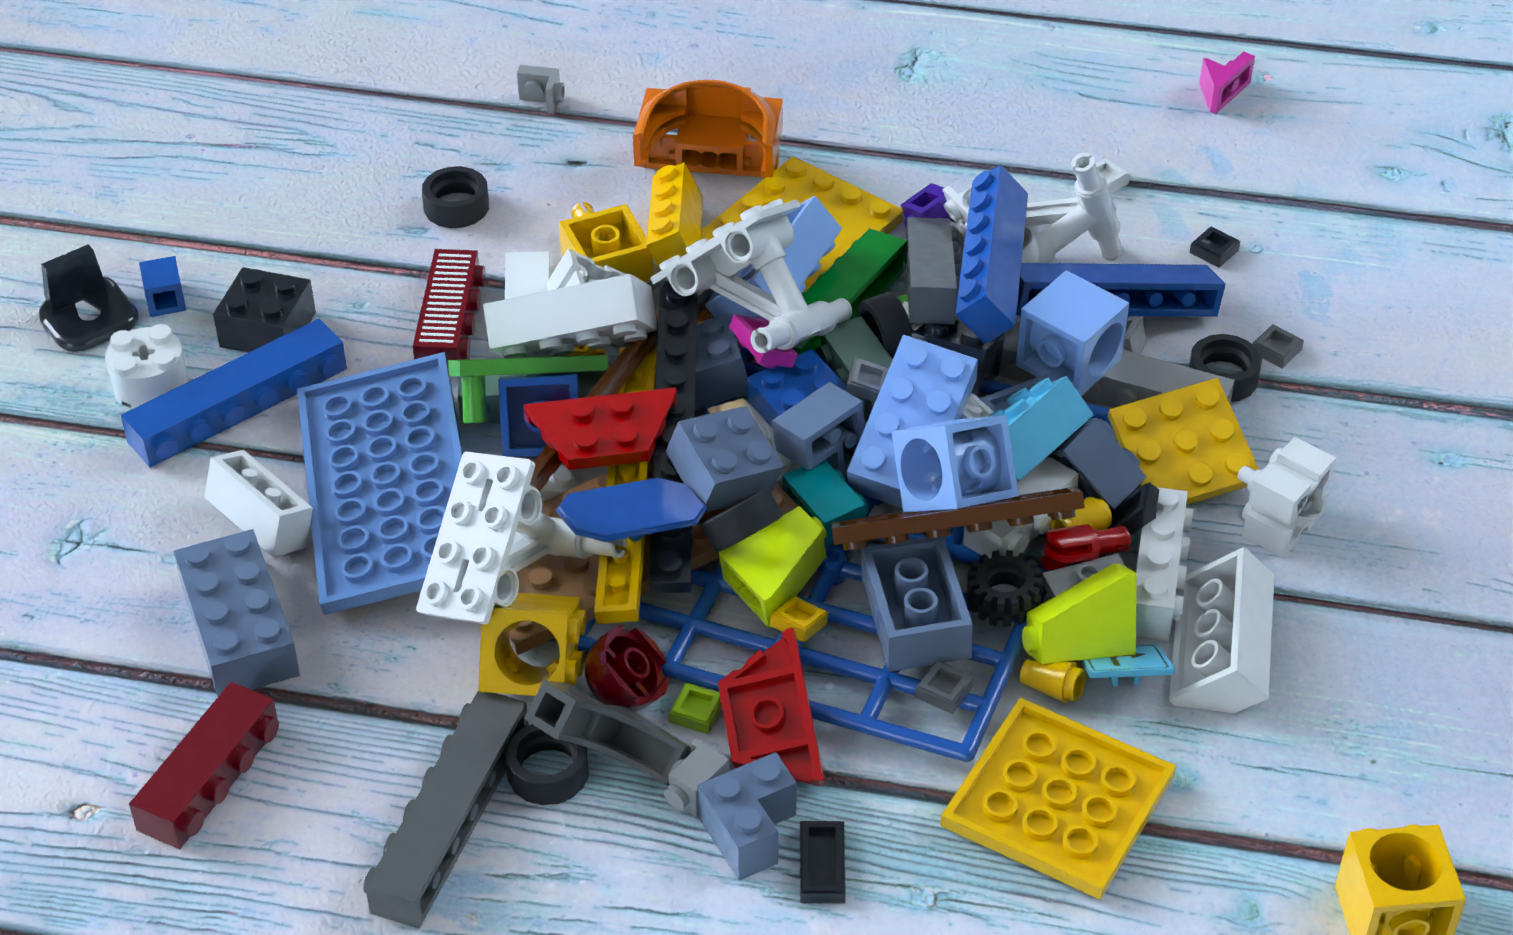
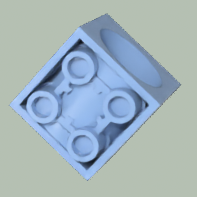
(1072, 332)
(955, 464)

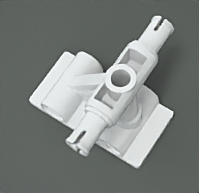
(1071, 217)
(760, 242)
(492, 533)

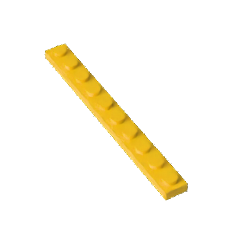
(621, 579)

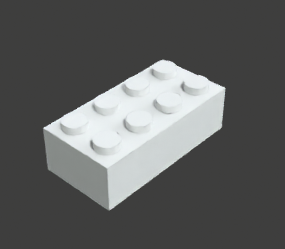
(571, 318)

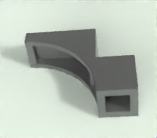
(609, 729)

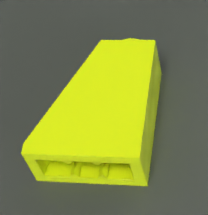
(775, 562)
(1086, 620)

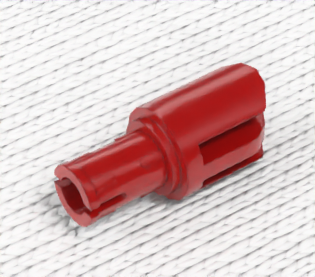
(1081, 544)

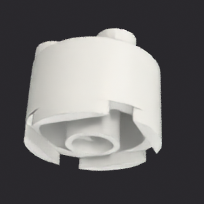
(145, 364)

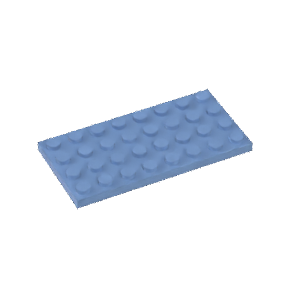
(378, 477)

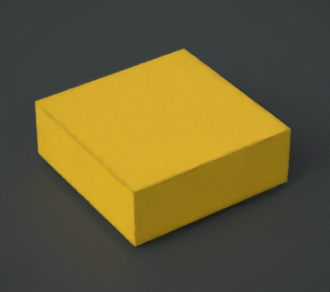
(801, 616)

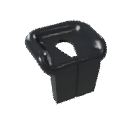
(75, 279)

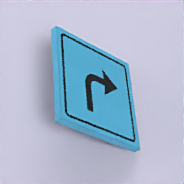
(1147, 661)

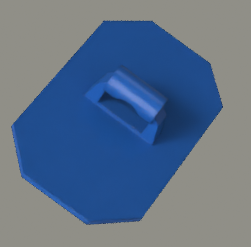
(631, 510)

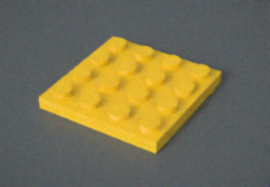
(1059, 797)

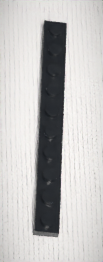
(676, 368)

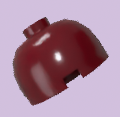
(626, 669)

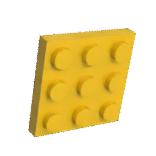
(1186, 440)

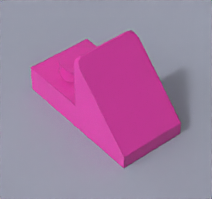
(1225, 82)

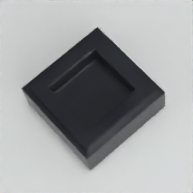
(1214, 246)

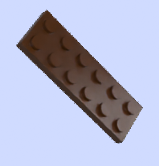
(937, 523)

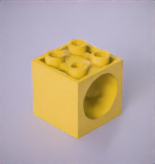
(500, 666)
(1399, 882)

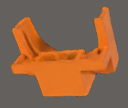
(713, 129)

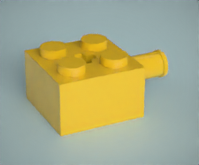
(608, 238)

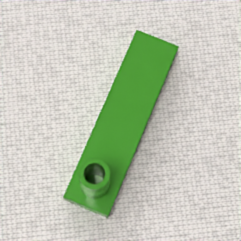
(474, 372)

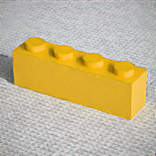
(673, 213)

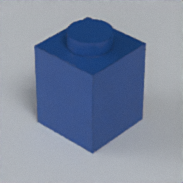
(162, 286)

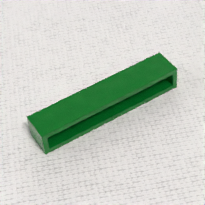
(858, 274)

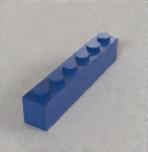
(992, 254)
(1148, 288)
(233, 392)

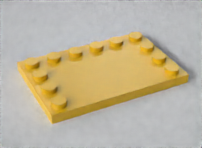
(849, 205)

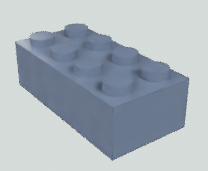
(236, 612)

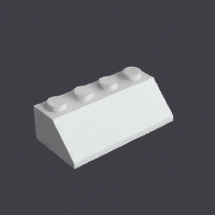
(1224, 635)

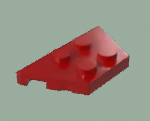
(604, 427)
(771, 711)

